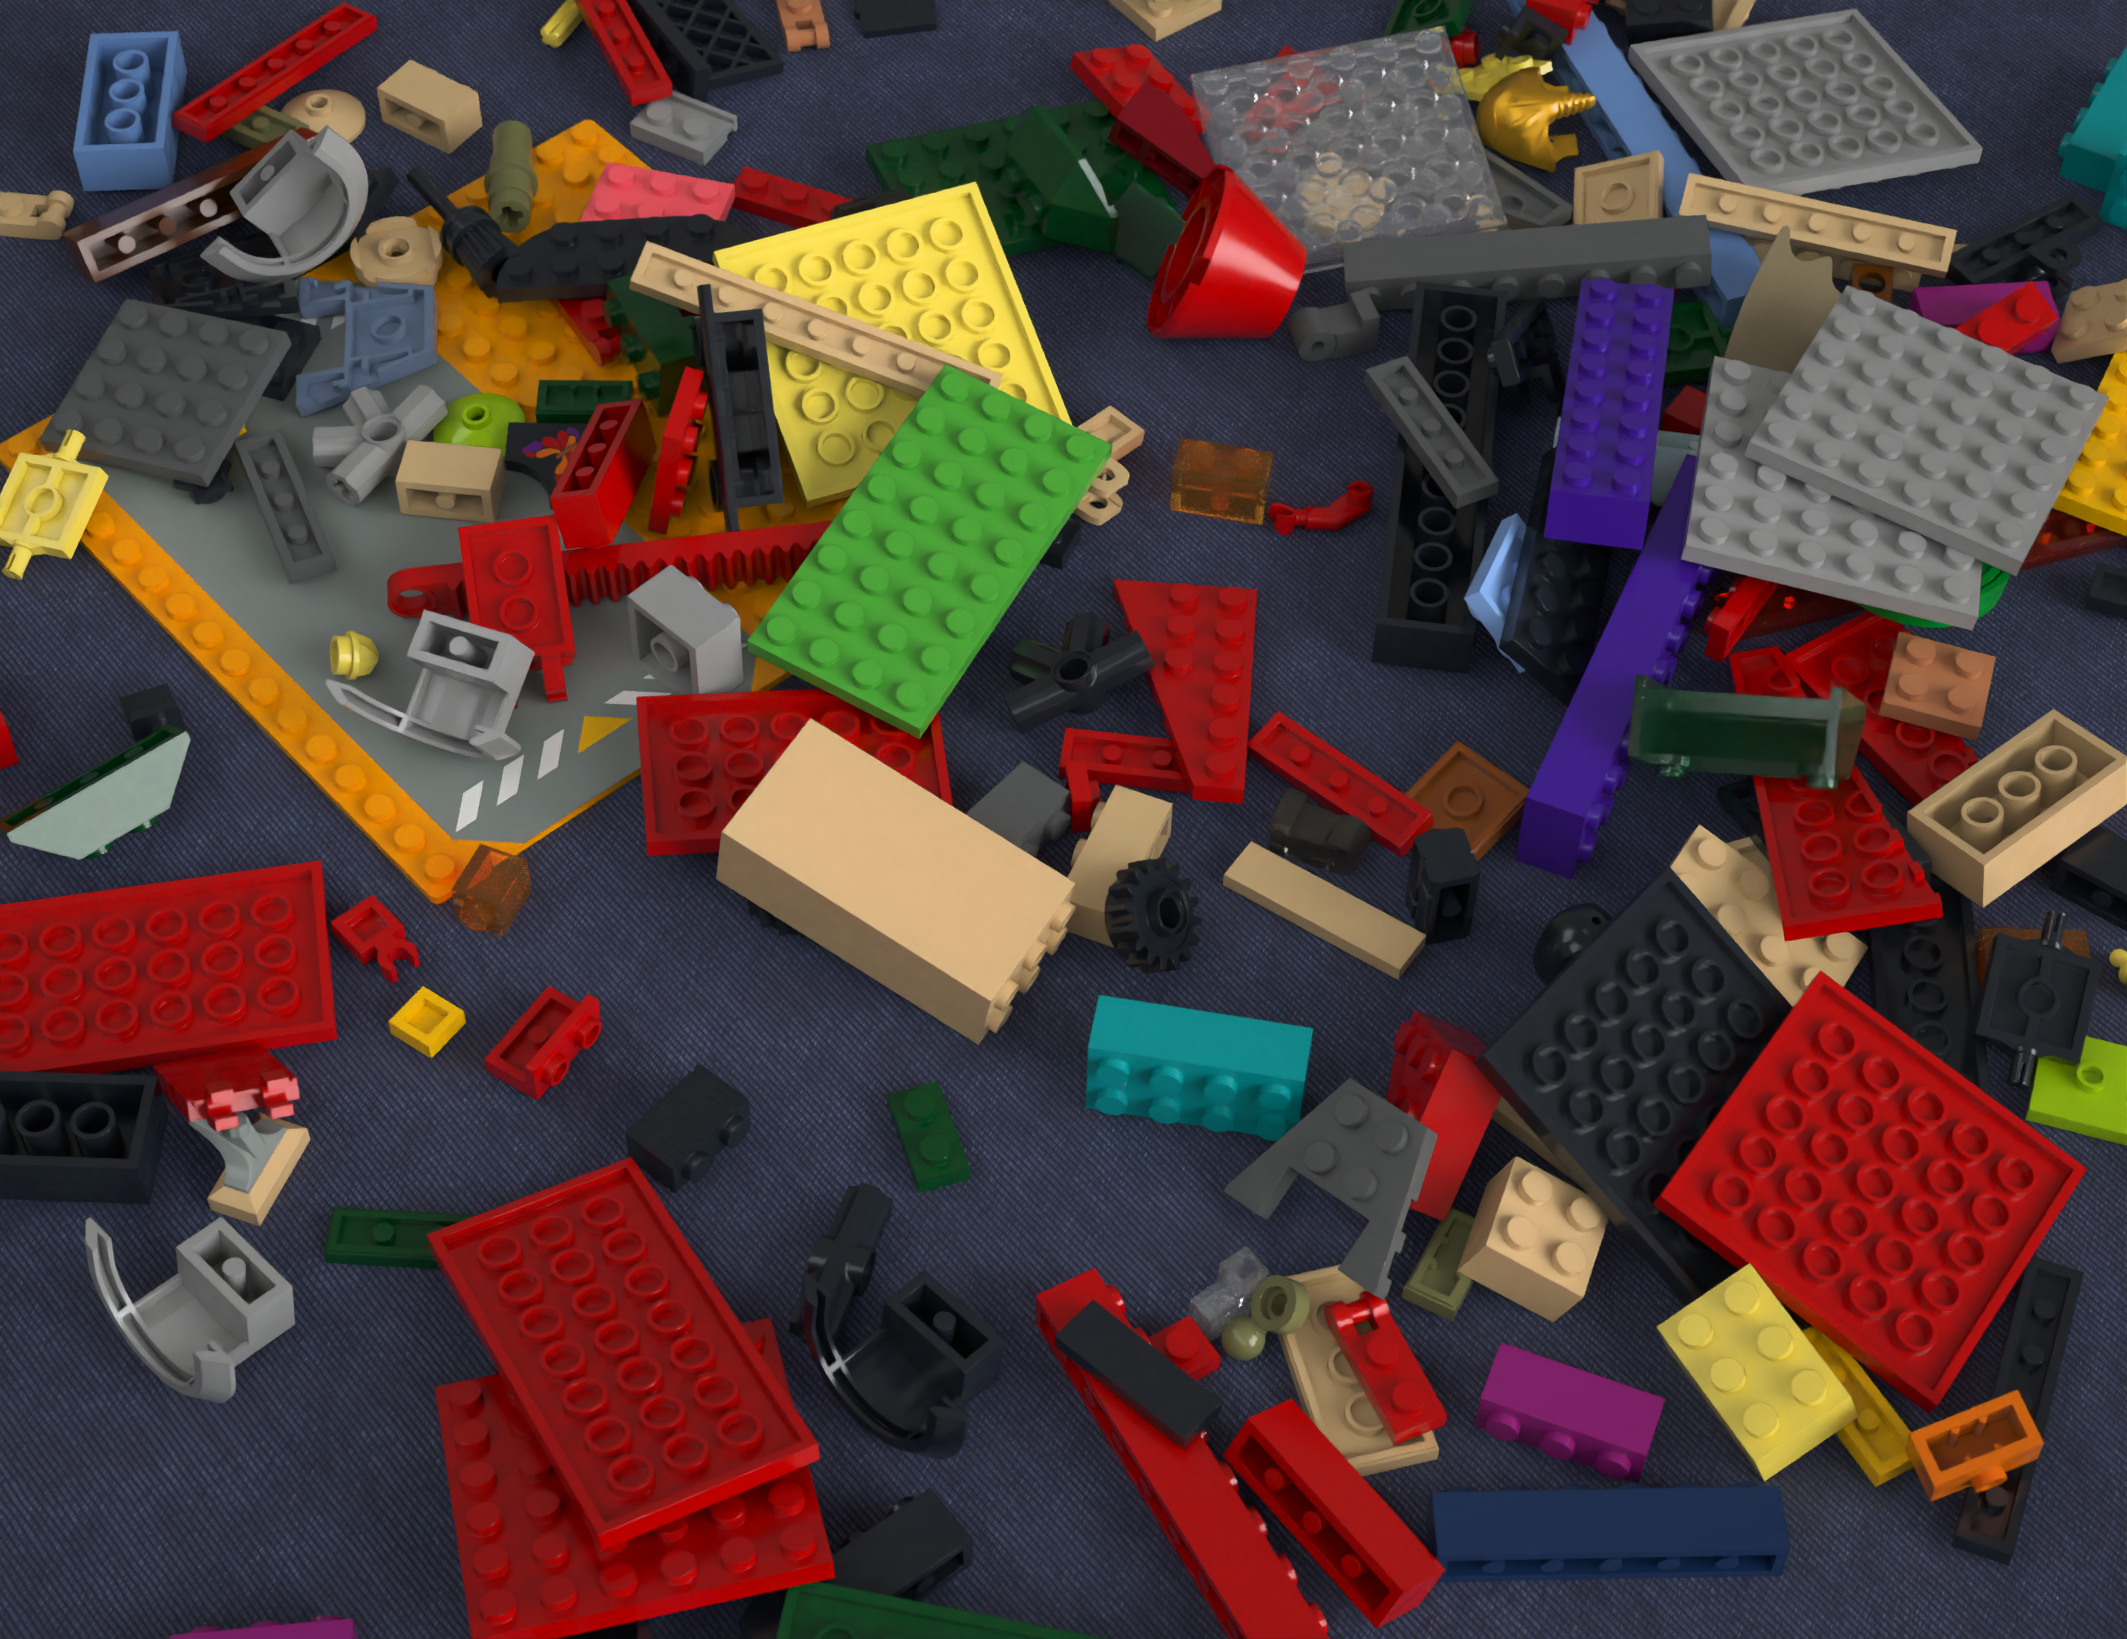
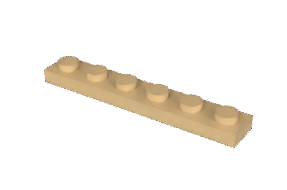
(1820, 225)

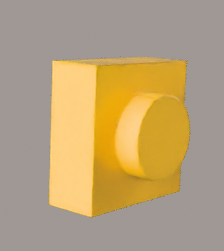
(427, 1022)

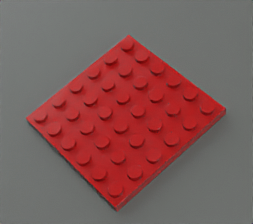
(1872, 1190)
(537, 1567)

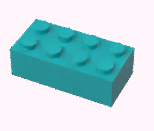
(1197, 1067)

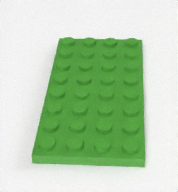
(930, 550)

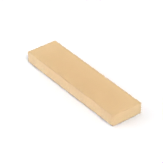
(1324, 910)

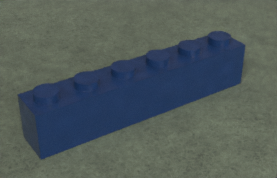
(1608, 1532)

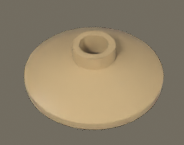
(330, 108)

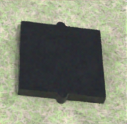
(894, 17)

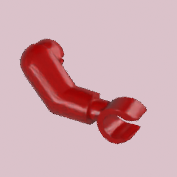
(1329, 518)

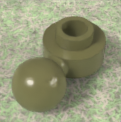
(1245, 1336)

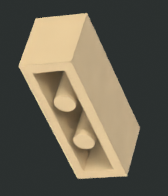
(1123, 831)

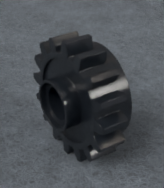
(1151, 916)

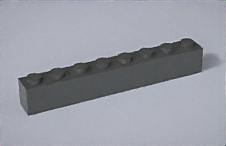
(1533, 260)

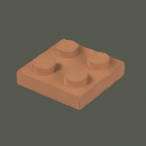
(1937, 686)

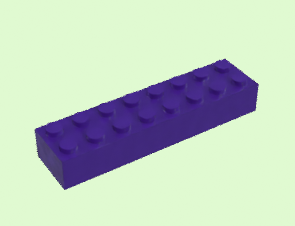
(1610, 415)

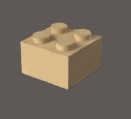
(1534, 1239)

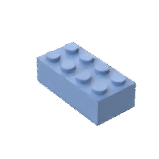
(127, 111)

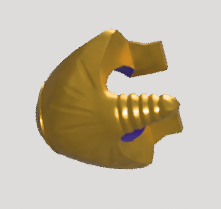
(1517, 118)

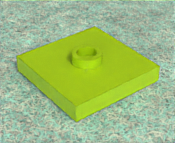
(2085, 1096)

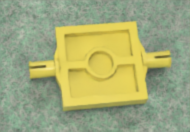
(47, 504)

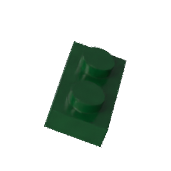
(928, 1137)

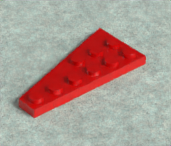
(1858, 659)
(1200, 676)

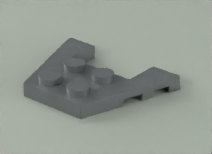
(1362, 1156)

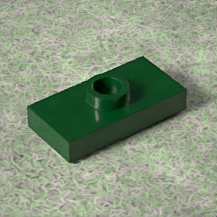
(577, 399)

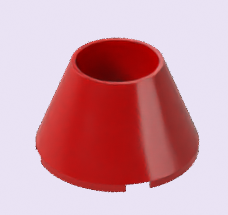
(1229, 267)

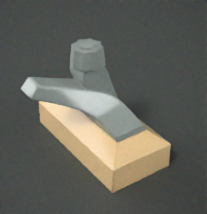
(256, 1164)

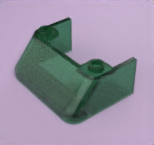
(1746, 734)

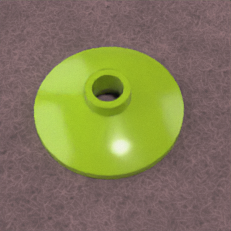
(479, 421)

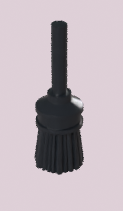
(467, 234)

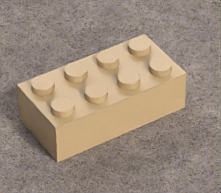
(2019, 807)

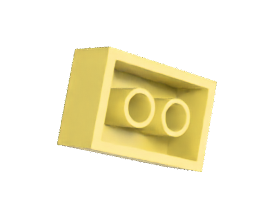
(1757, 1372)

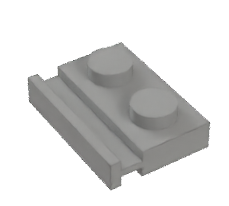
(684, 127)

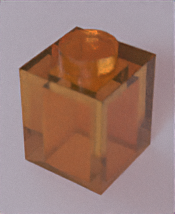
(491, 890)

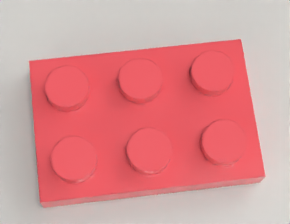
(647, 193)

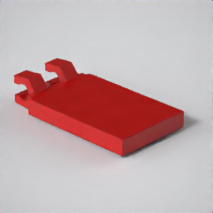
(521, 590)
(227, 1083)

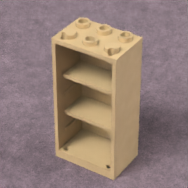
(895, 881)

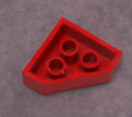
(1447, 1093)

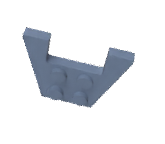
(386, 337)

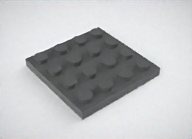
(167, 391)

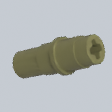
(511, 177)

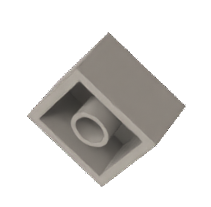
(685, 635)

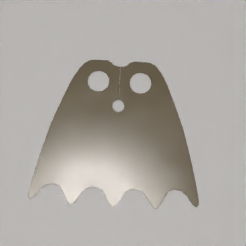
(1783, 308)

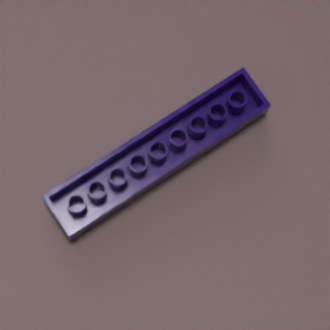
(1593, 739)

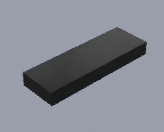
(1138, 1374)

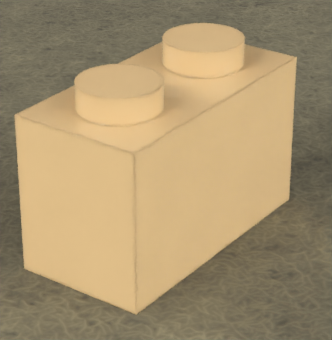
(429, 106)
(450, 481)

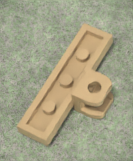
(1124, 436)

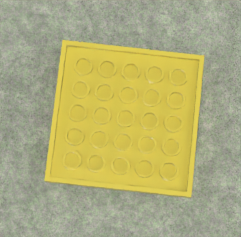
(908, 268)

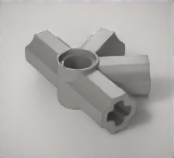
(375, 440)

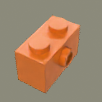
(1974, 1447)

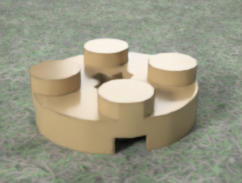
(419, 249)

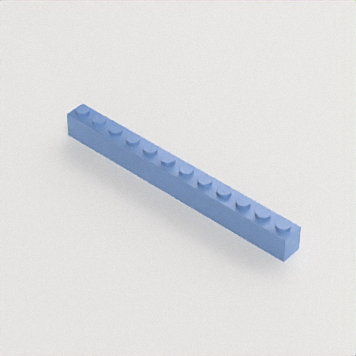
(1632, 124)

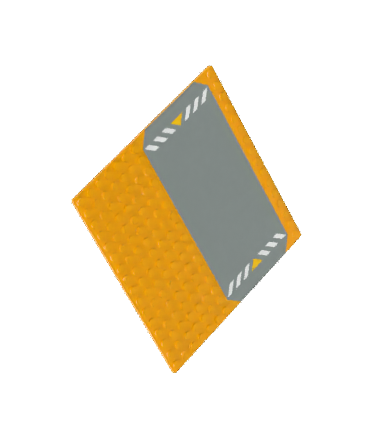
(267, 643)

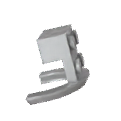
(303, 199)
(462, 693)
(205, 1316)

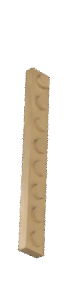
(800, 323)

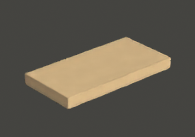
(1331, 1390)

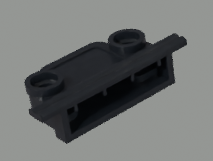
(740, 406)

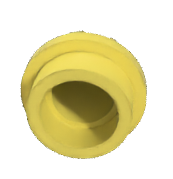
(352, 655)

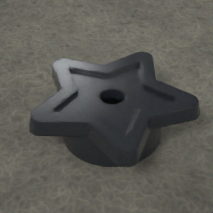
(215, 490)

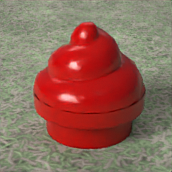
(1465, 48)

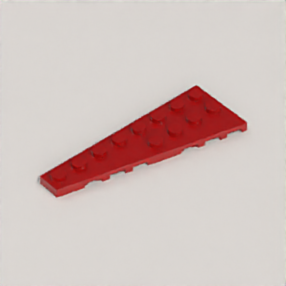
(1829, 850)

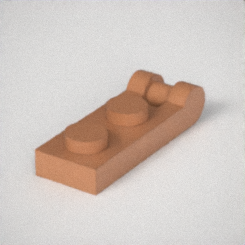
(802, 24)

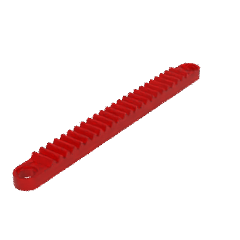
(625, 567)

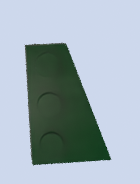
(653, 340)

